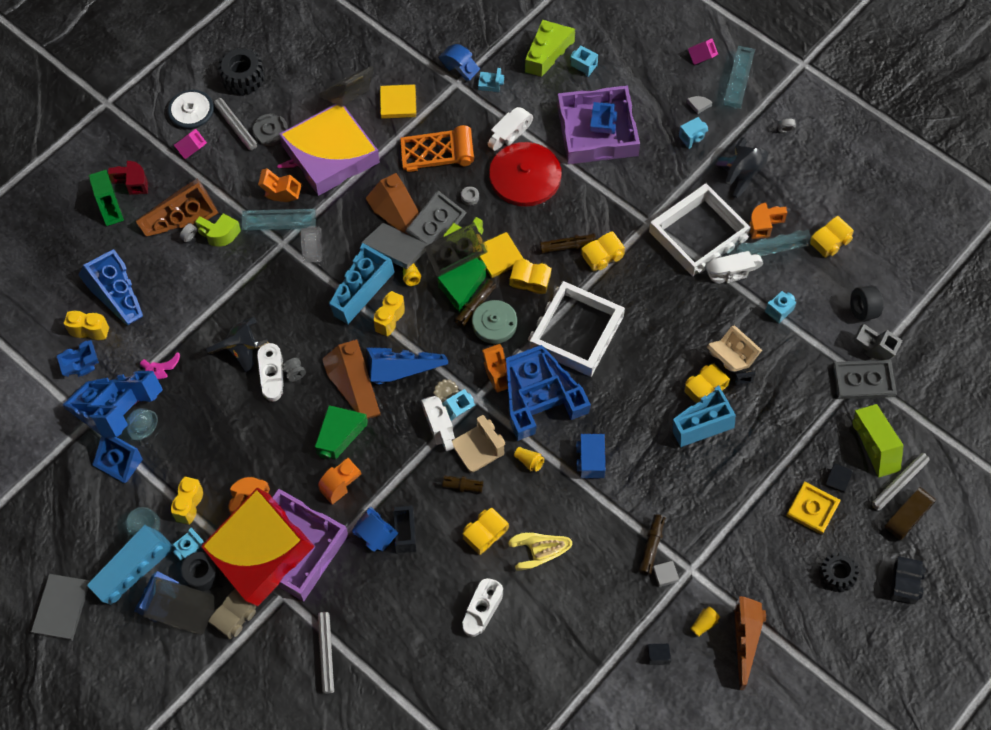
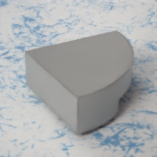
(699, 103)

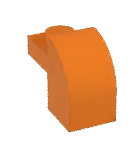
(279, 189)
(763, 218)
(496, 367)
(336, 479)
(243, 488)

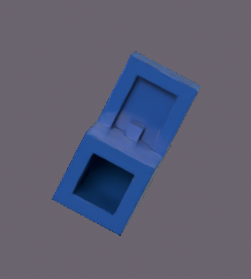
(459, 58)

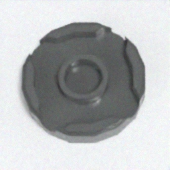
(268, 129)

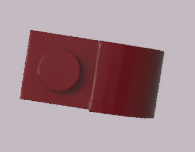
(132, 175)

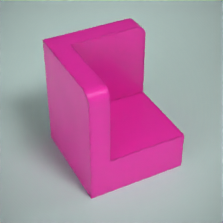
(703, 51)
(190, 143)

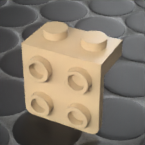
(735, 350)
(479, 445)

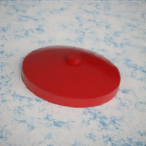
(525, 174)

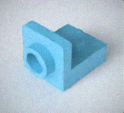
(491, 81)

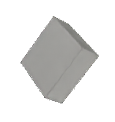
(666, 573)

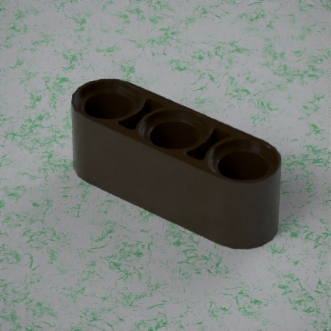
(910, 513)

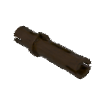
(567, 243)
(479, 298)
(654, 537)

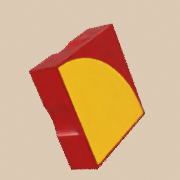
(257, 546)

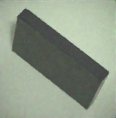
(435, 219)
(396, 245)
(864, 379)
(60, 607)

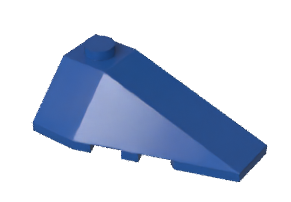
(109, 282)
(388, 366)

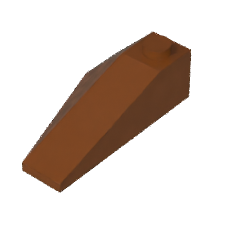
(393, 203)
(178, 210)
(349, 374)
(748, 626)

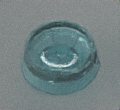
(141, 423)
(139, 518)

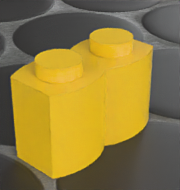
(832, 236)
(603, 251)
(530, 276)
(389, 313)
(86, 325)
(705, 382)
(185, 503)
(485, 531)

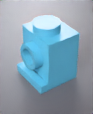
(584, 60)
(693, 131)
(781, 306)
(464, 399)
(189, 538)

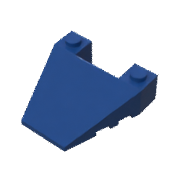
(539, 384)
(105, 401)

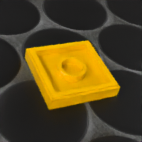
(398, 101)
(500, 255)
(813, 508)

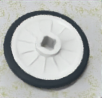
(200, 112)

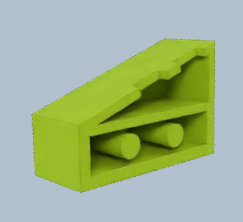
(547, 46)
(879, 440)

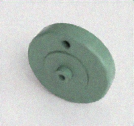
(494, 321)

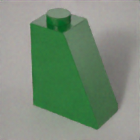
(106, 197)
(463, 282)
(338, 431)

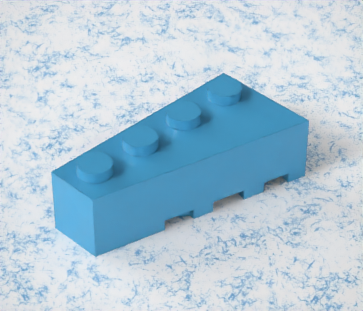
(361, 283)
(130, 564)

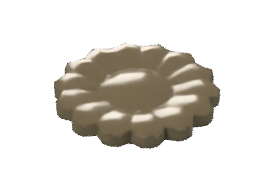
(445, 389)

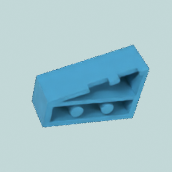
(704, 419)

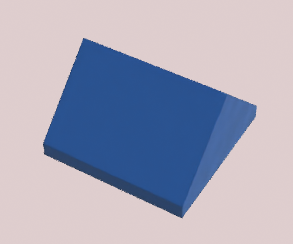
(117, 458)

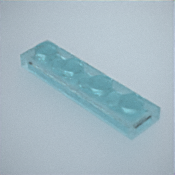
(739, 77)
(278, 219)
(777, 244)

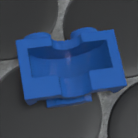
(603, 118)
(78, 361)
(374, 530)

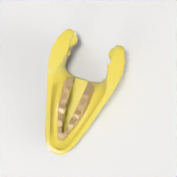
(542, 547)

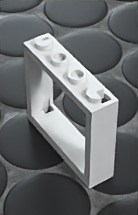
(702, 194)
(564, 357)

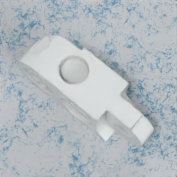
(510, 128)
(733, 267)
(271, 385)
(438, 422)
(476, 621)

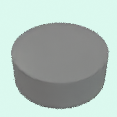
(786, 125)
(469, 195)
(188, 232)

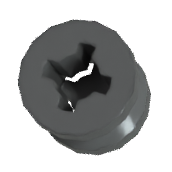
(294, 369)

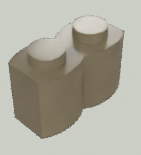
(232, 614)

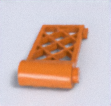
(460, 144)

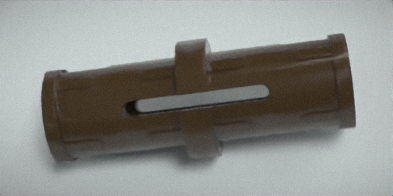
(463, 484)

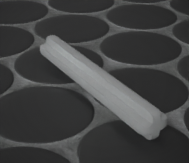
(235, 124)
(900, 481)
(325, 653)

